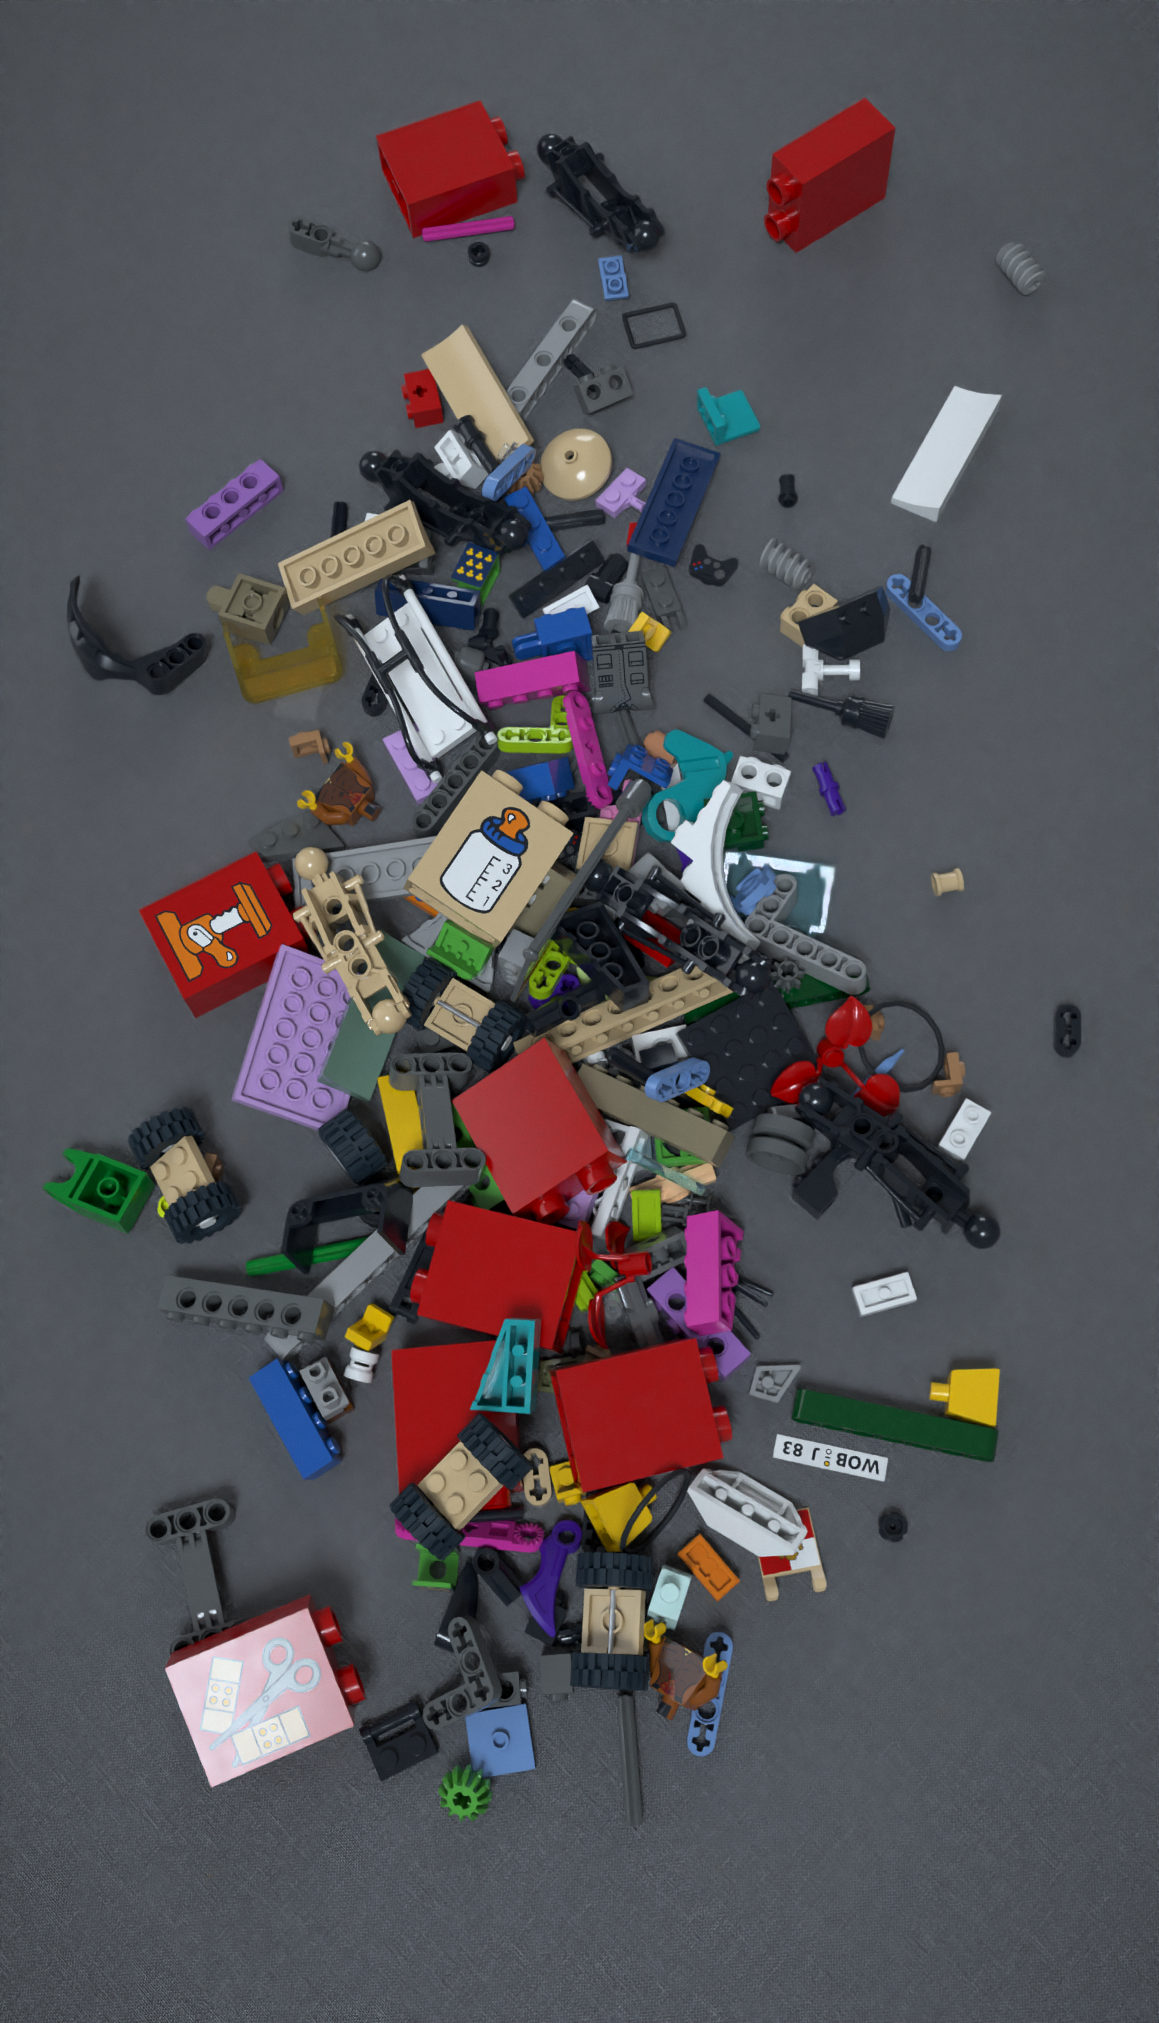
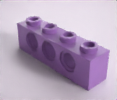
(248, 494)
(672, 1286)

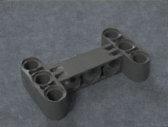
(436, 1120)
(198, 1566)

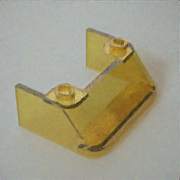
(289, 671)

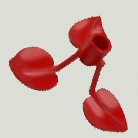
(845, 1027)
(629, 1264)

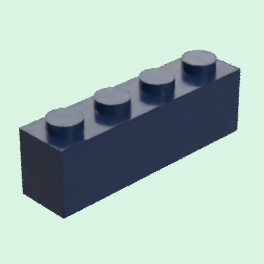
(442, 603)

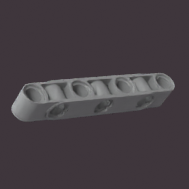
(549, 357)

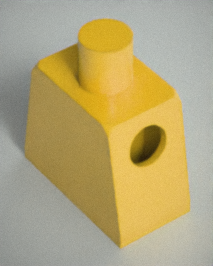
(969, 1396)
(612, 1510)

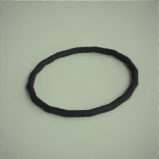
(938, 1036)
(645, 1501)

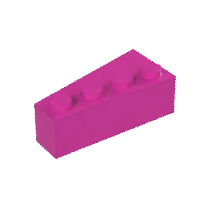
(711, 1272)

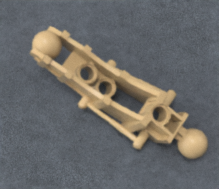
(388, 1014)

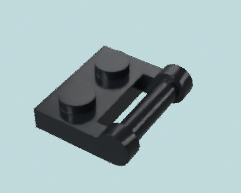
(402, 1751)

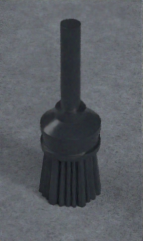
(853, 711)

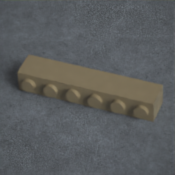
(658, 1119)

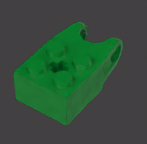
(103, 1189)

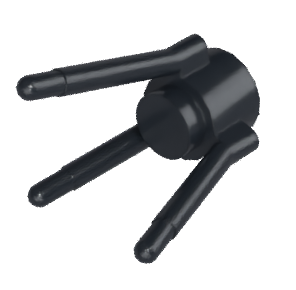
(739, 1288)

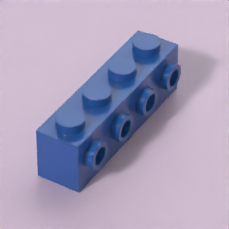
(296, 1419)

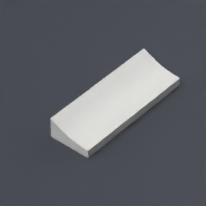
(946, 452)

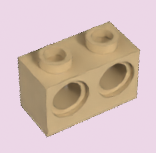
(802, 610)

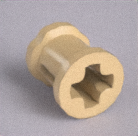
(947, 882)

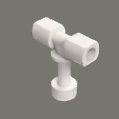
(815, 670)

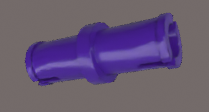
(829, 789)

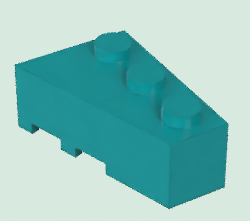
(513, 1369)

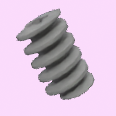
(1020, 268)
(785, 566)

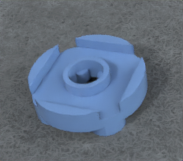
(753, 888)

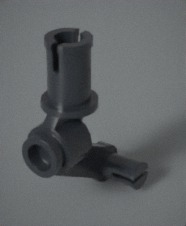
(486, 635)

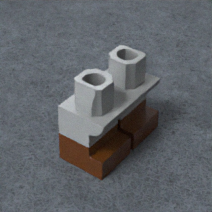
(327, 1390)

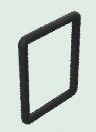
(657, 341)

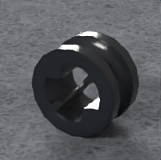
(474, 249)

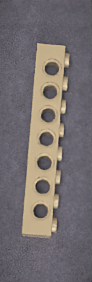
(608, 1025)

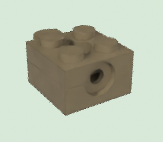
(250, 597)

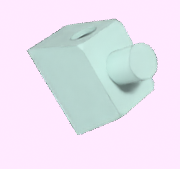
(669, 1596)

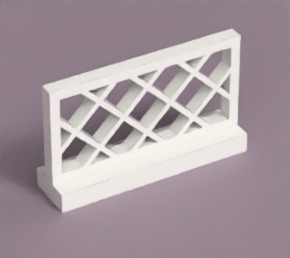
(615, 1196)

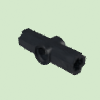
(551, 1015)

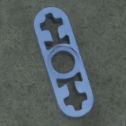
(668, 1076)

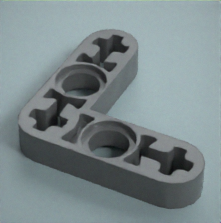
(473, 1688)

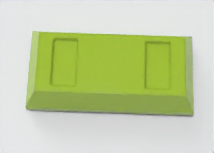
(646, 1213)

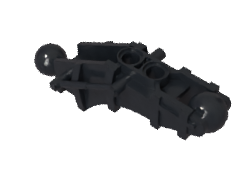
(619, 216)
(470, 515)
(701, 943)
(817, 1100)

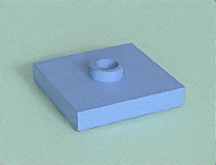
(500, 1741)

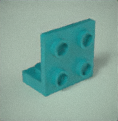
(726, 416)

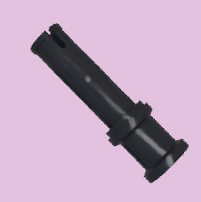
(475, 441)

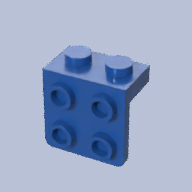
(640, 761)

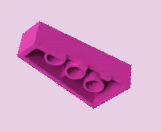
(532, 680)

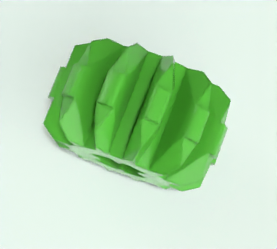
(465, 1792)

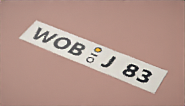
(830, 1457)

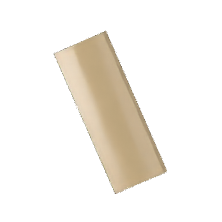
(476, 390)
(355, 558)

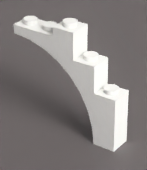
(704, 845)

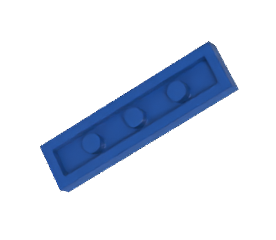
(540, 536)

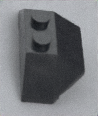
(848, 625)

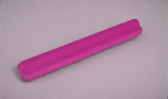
(468, 228)

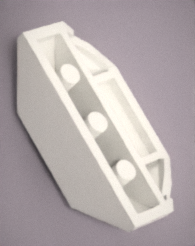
(747, 1512)

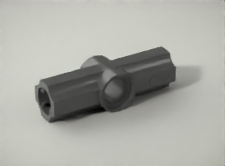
(639, 1313)

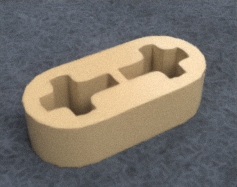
(544, 1477)

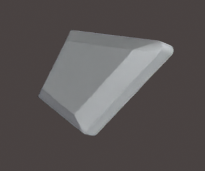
(772, 1381)

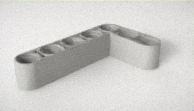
(797, 943)

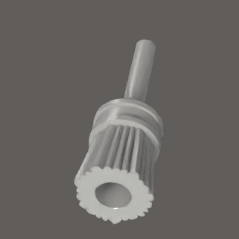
(625, 600)

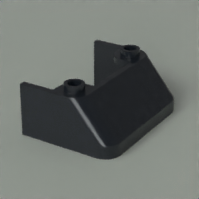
(385, 1196)

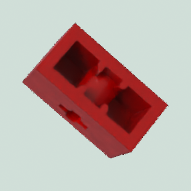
(423, 398)

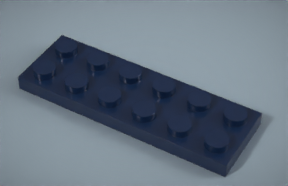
(673, 502)

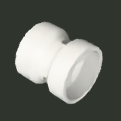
(361, 1371)

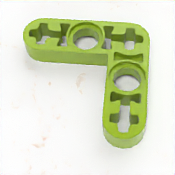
(517, 738)
(553, 976)

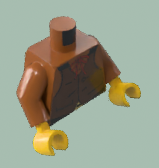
(345, 794)
(680, 1673)

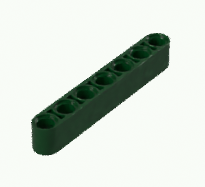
(810, 993)
(895, 1425)

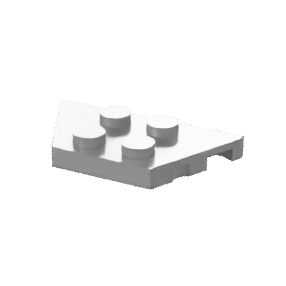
(427, 936)

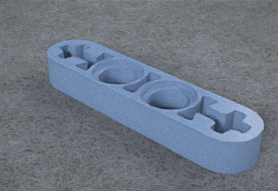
(508, 472)
(919, 615)
(711, 1735)

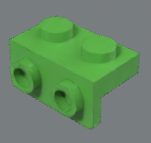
(461, 951)

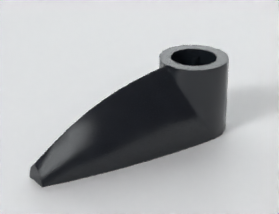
(461, 1604)

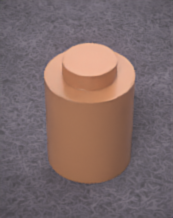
(654, 745)

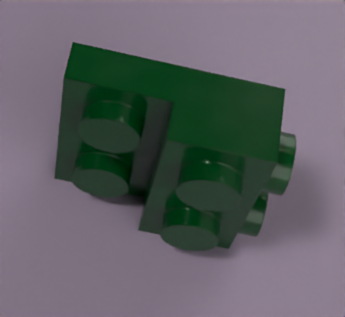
(745, 825)

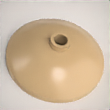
(584, 472)

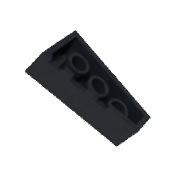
(602, 954)

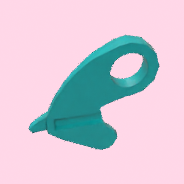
(702, 771)

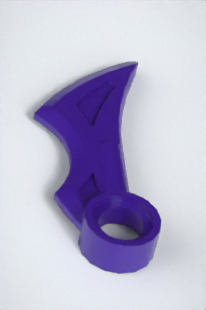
(542, 1589)

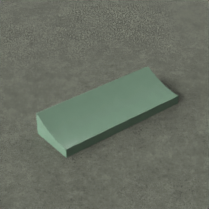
(356, 1051)

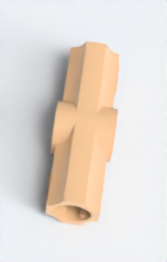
(672, 1192)

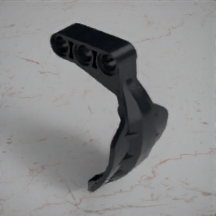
(169, 664)

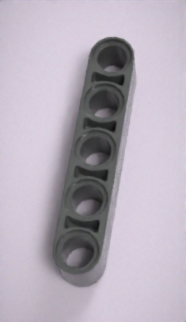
(451, 797)

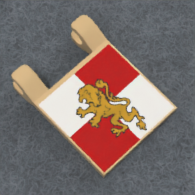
(804, 1559)

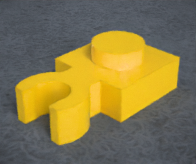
(706, 1096)

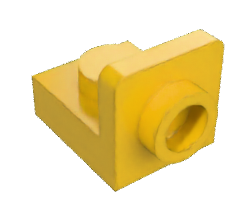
(654, 632)
(564, 1484)

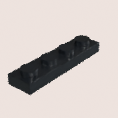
(556, 578)

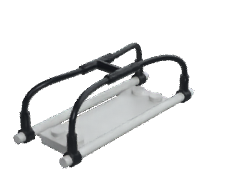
(423, 678)

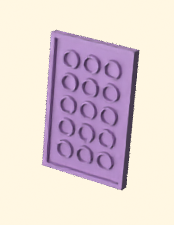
(292, 1042)

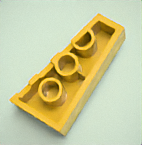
(402, 1120)

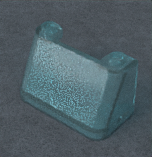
(813, 887)

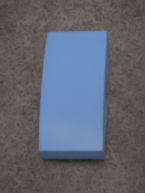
(613, 278)

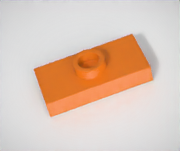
(708, 1567)

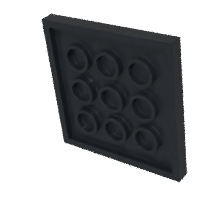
(747, 1051)

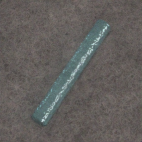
(665, 1172)

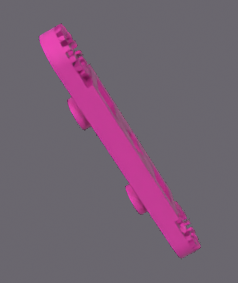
(587, 749)
(493, 1535)

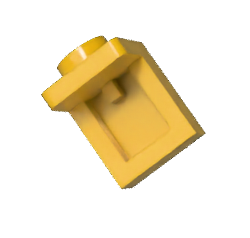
(371, 1328)

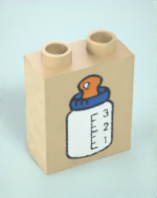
(490, 857)

